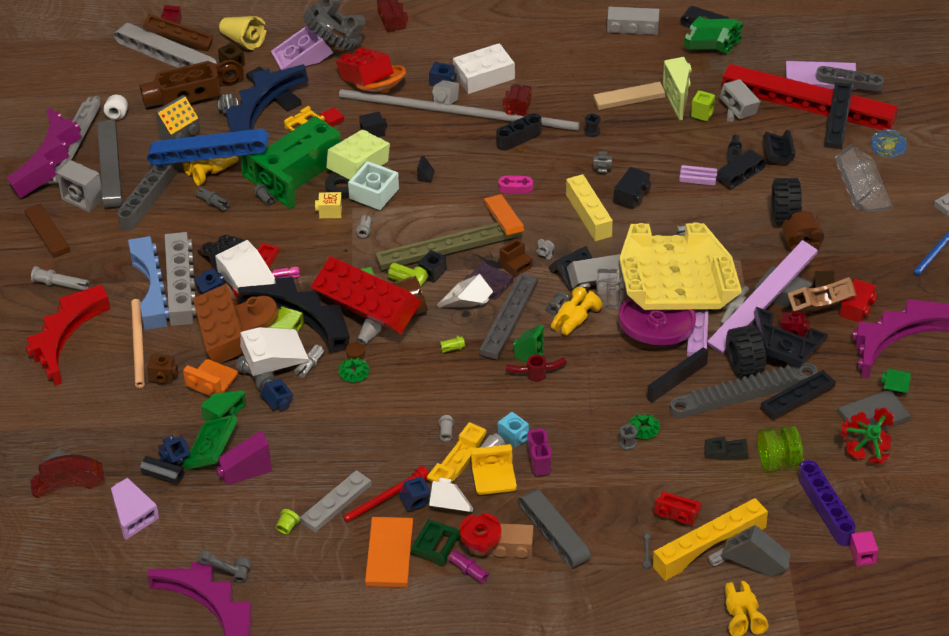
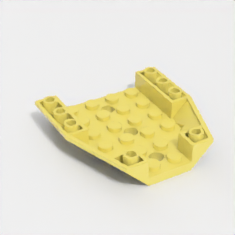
(692, 266)

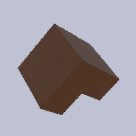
(514, 258)

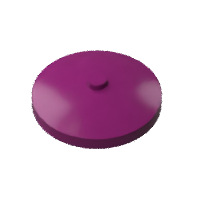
(656, 326)

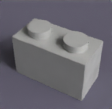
(739, 99)

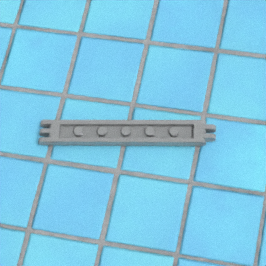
(83, 118)

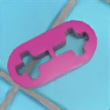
(516, 184)

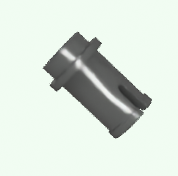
(262, 192)

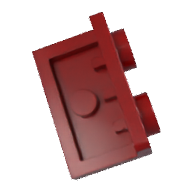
(677, 508)

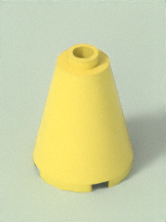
(244, 30)

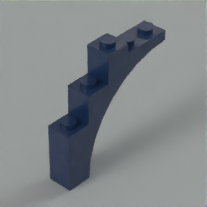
(256, 98)

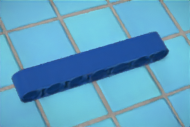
(208, 147)

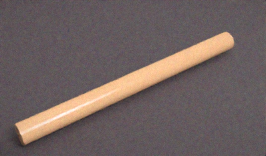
(138, 343)

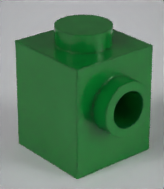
(896, 379)

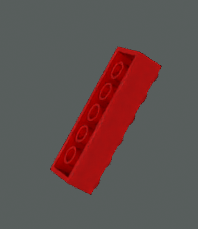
(365, 294)

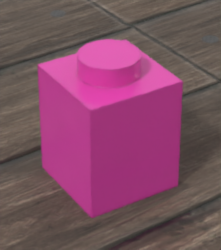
(863, 548)

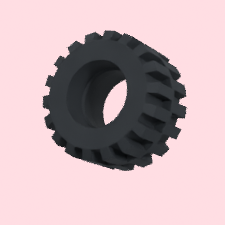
(785, 199)
(746, 350)

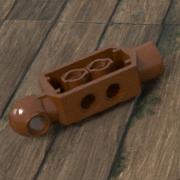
(193, 81)

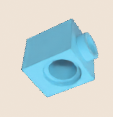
(513, 429)

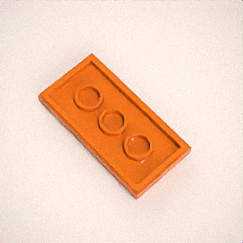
(389, 552)

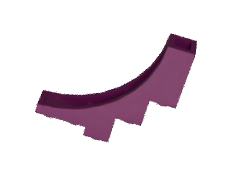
(52, 151)
(914, 319)
(216, 596)

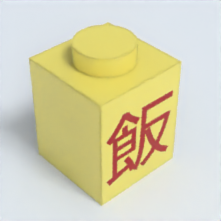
(329, 205)

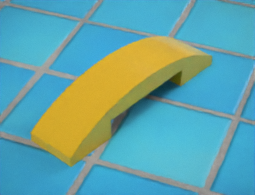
(460, 455)

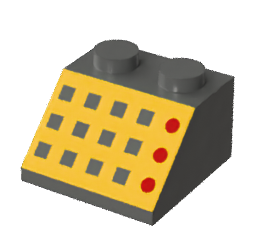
(177, 120)

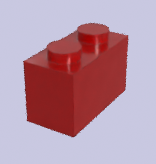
(859, 306)

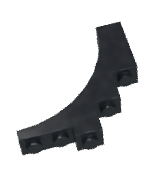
(324, 319)

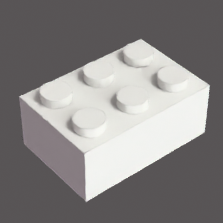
(484, 68)

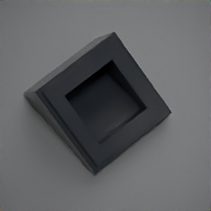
(425, 171)

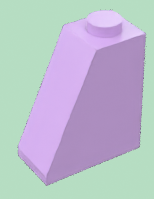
(133, 508)

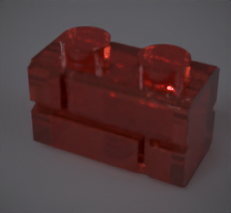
(392, 15)
(517, 100)

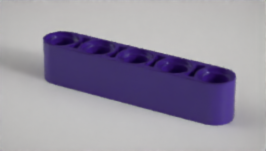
(826, 502)

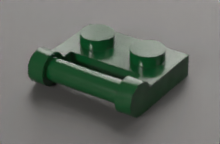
(430, 538)

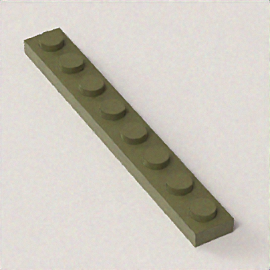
(443, 245)

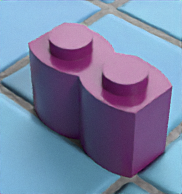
(539, 452)

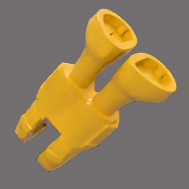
(201, 167)
(571, 315)
(742, 602)

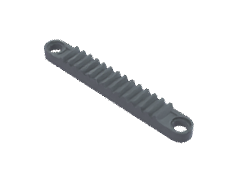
(740, 390)

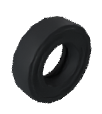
(336, 178)

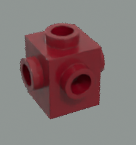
(795, 323)

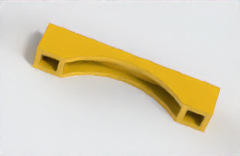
(681, 552)

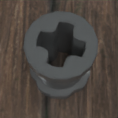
(557, 303)
(625, 433)

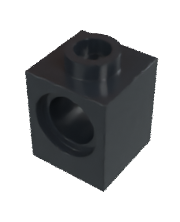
(434, 264)

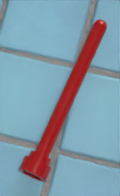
(418, 472)

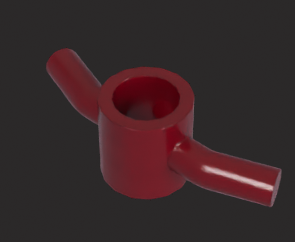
(536, 367)

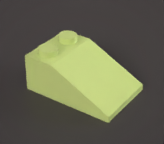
(676, 83)

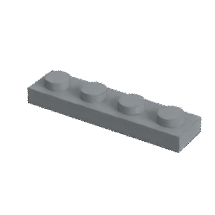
(335, 501)

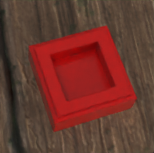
(332, 116)

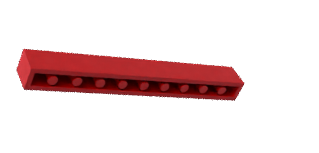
(811, 97)

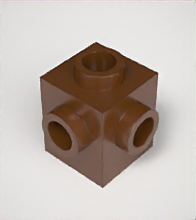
(161, 368)

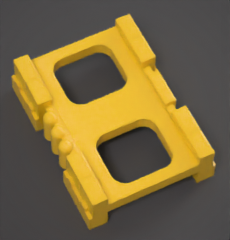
(300, 118)

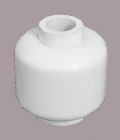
(116, 107)

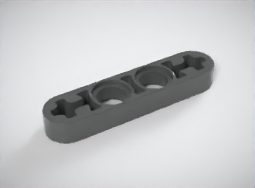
(874, 83)

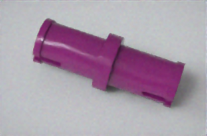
(468, 566)

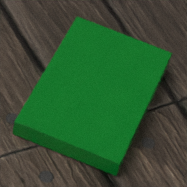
(210, 442)

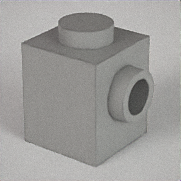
(445, 92)

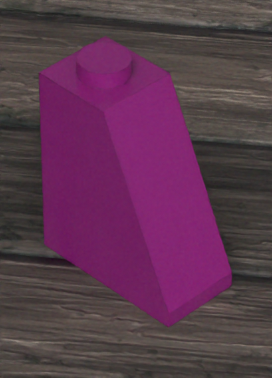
(245, 460)

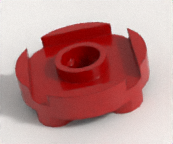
(478, 541)

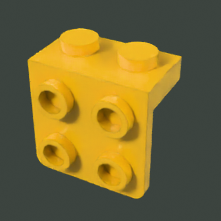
(493, 469)

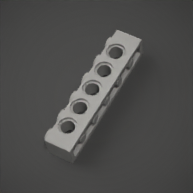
(179, 278)

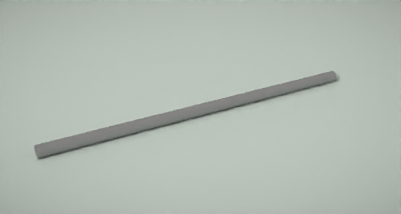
(455, 109)

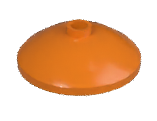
(384, 84)

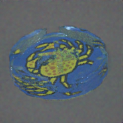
(889, 143)

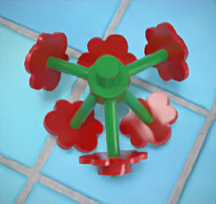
(878, 439)

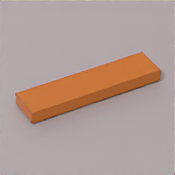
(504, 214)

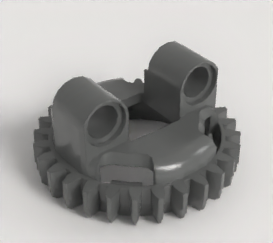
(325, 18)

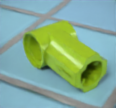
(400, 272)

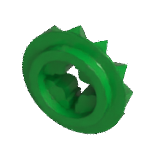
(348, 374)
(645, 432)

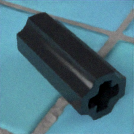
(162, 469)

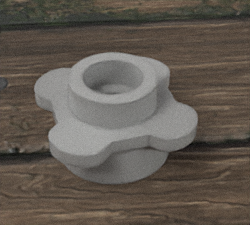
(545, 248)

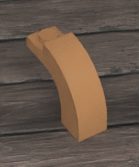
(818, 298)

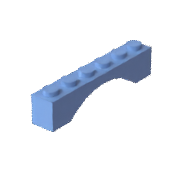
(152, 307)

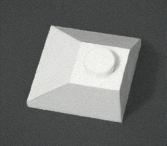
(467, 293)

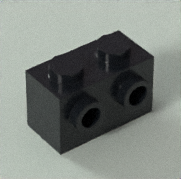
(632, 187)

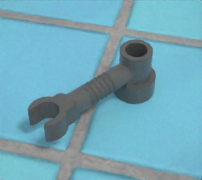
(239, 569)

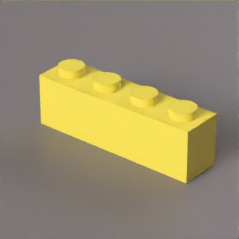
(589, 207)

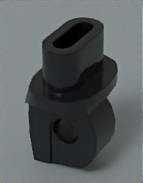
(734, 147)

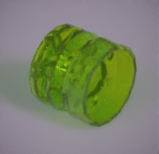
(780, 448)

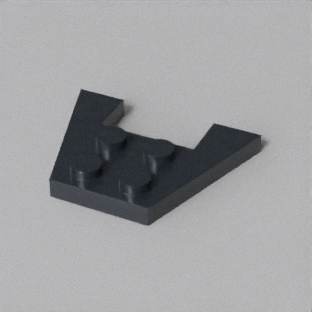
(785, 344)

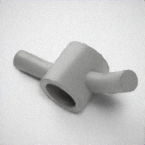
(734, 304)

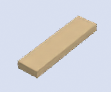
(629, 95)

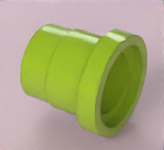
(287, 521)

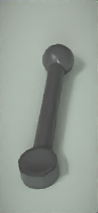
(647, 564)

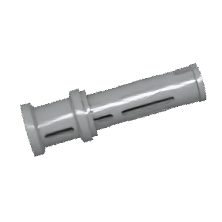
(51, 277)

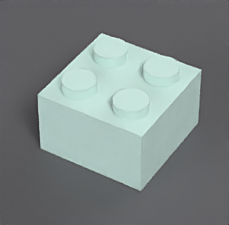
(373, 185)

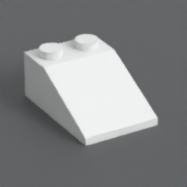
(243, 266)
(271, 349)

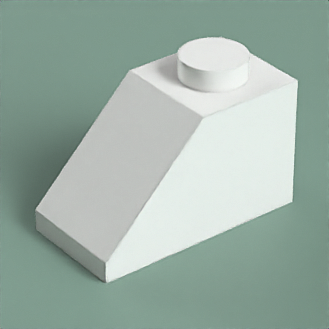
(448, 496)

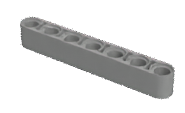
(158, 47)

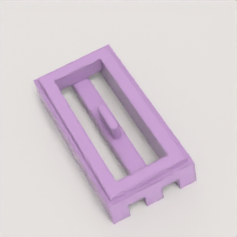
(698, 175)

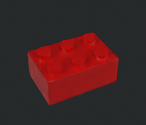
(364, 66)

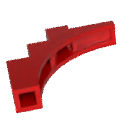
(58, 327)

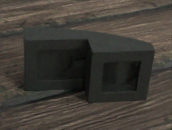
(726, 450)

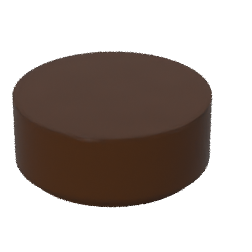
(355, 350)

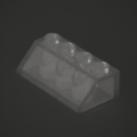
(863, 180)

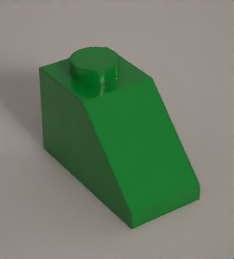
(529, 343)
(223, 405)

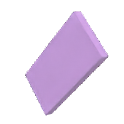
(806, 71)

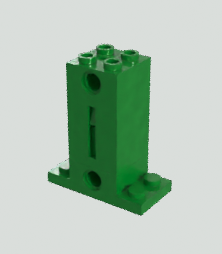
(291, 160)

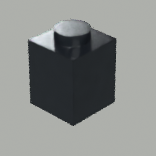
(373, 124)

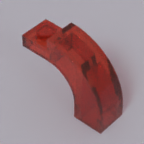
(66, 469)

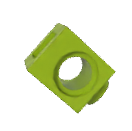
(703, 105)

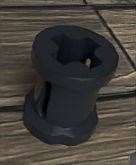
(592, 125)

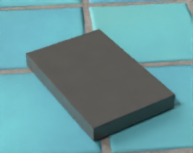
(868, 406)

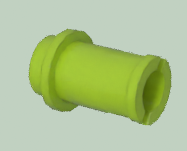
(452, 344)

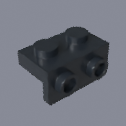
(779, 148)

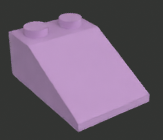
(301, 49)

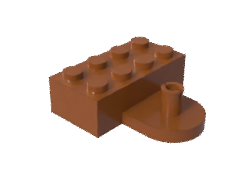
(224, 320)

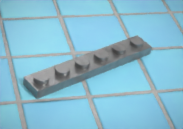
(508, 316)

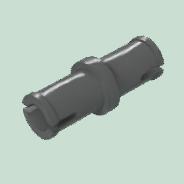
(212, 198)

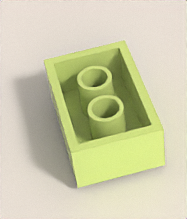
(354, 151)

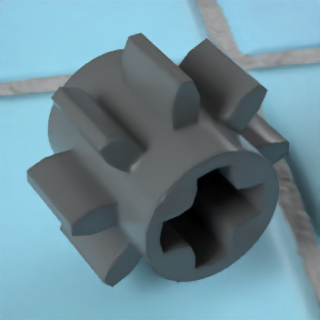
(226, 102)
(602, 162)

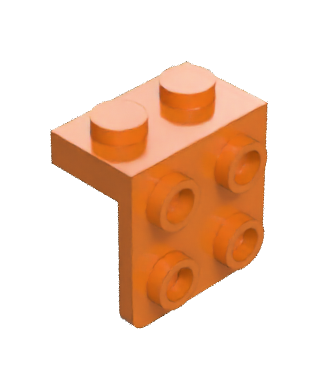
(209, 377)

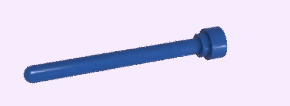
(932, 254)

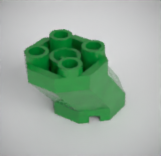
(714, 34)

